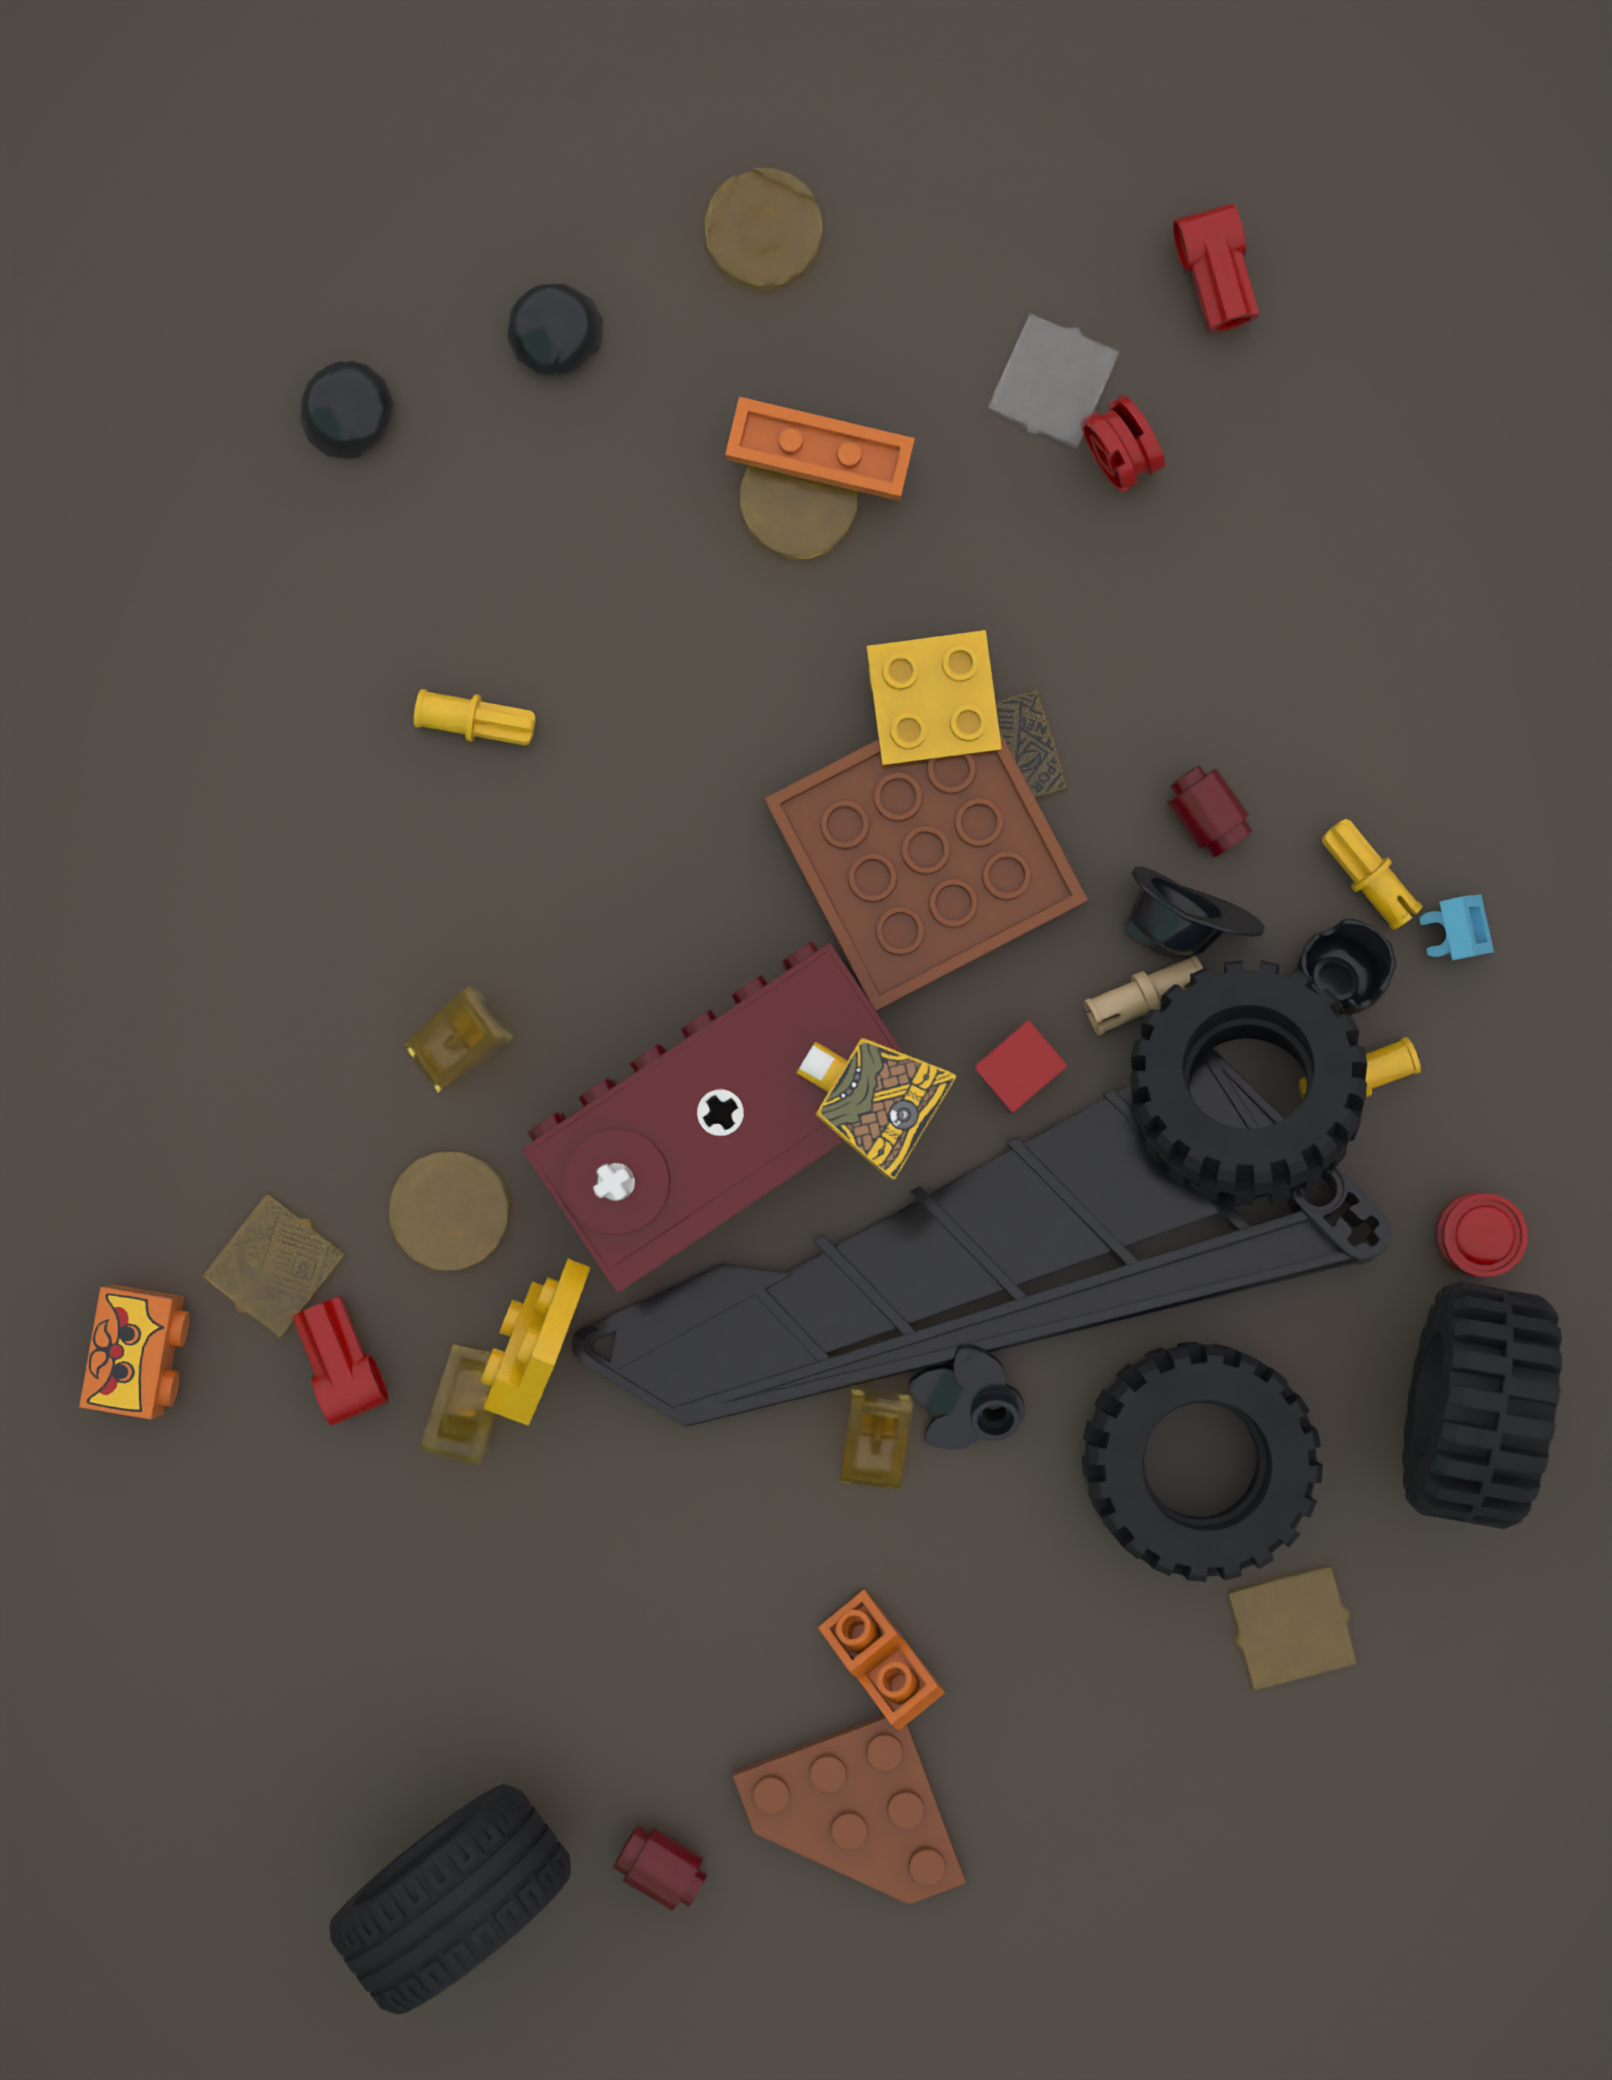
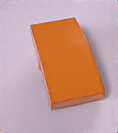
(881, 1660)

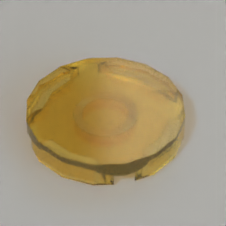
(763, 228)
(795, 513)
(449, 1210)

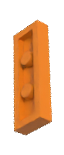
(819, 448)

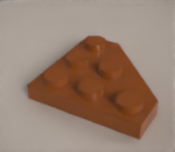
(856, 1808)

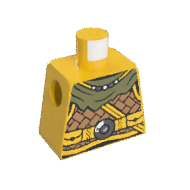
(876, 1099)

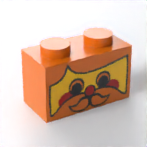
(134, 1352)

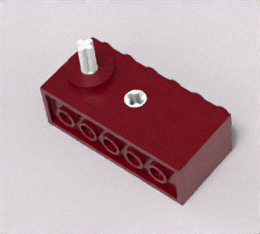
(644, 1165)

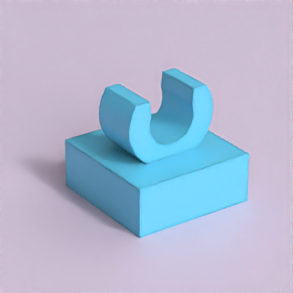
(1465, 928)

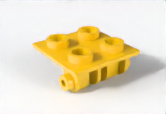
(933, 697)

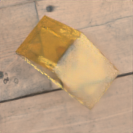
(458, 1038)
(876, 1438)

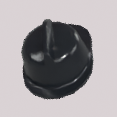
(1181, 919)

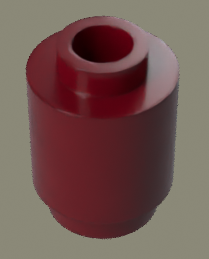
(1209, 810)
(660, 1868)

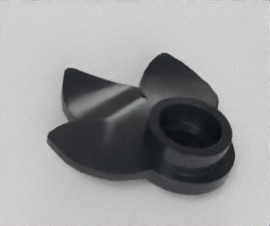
(961, 1396)

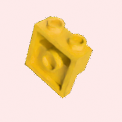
(534, 1344)

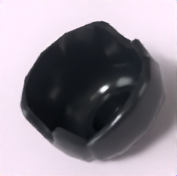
(554, 329)
(345, 409)
(1351, 962)

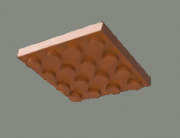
(924, 862)

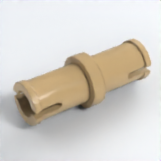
(1138, 996)

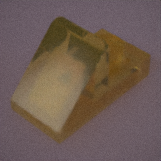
(457, 1421)

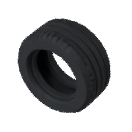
(450, 1900)

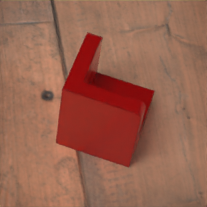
(1020, 1066)

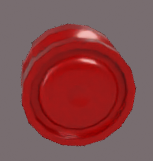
(1122, 443)
(1481, 1234)

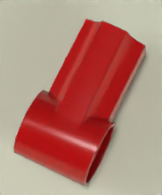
(1213, 250)
(344, 1377)

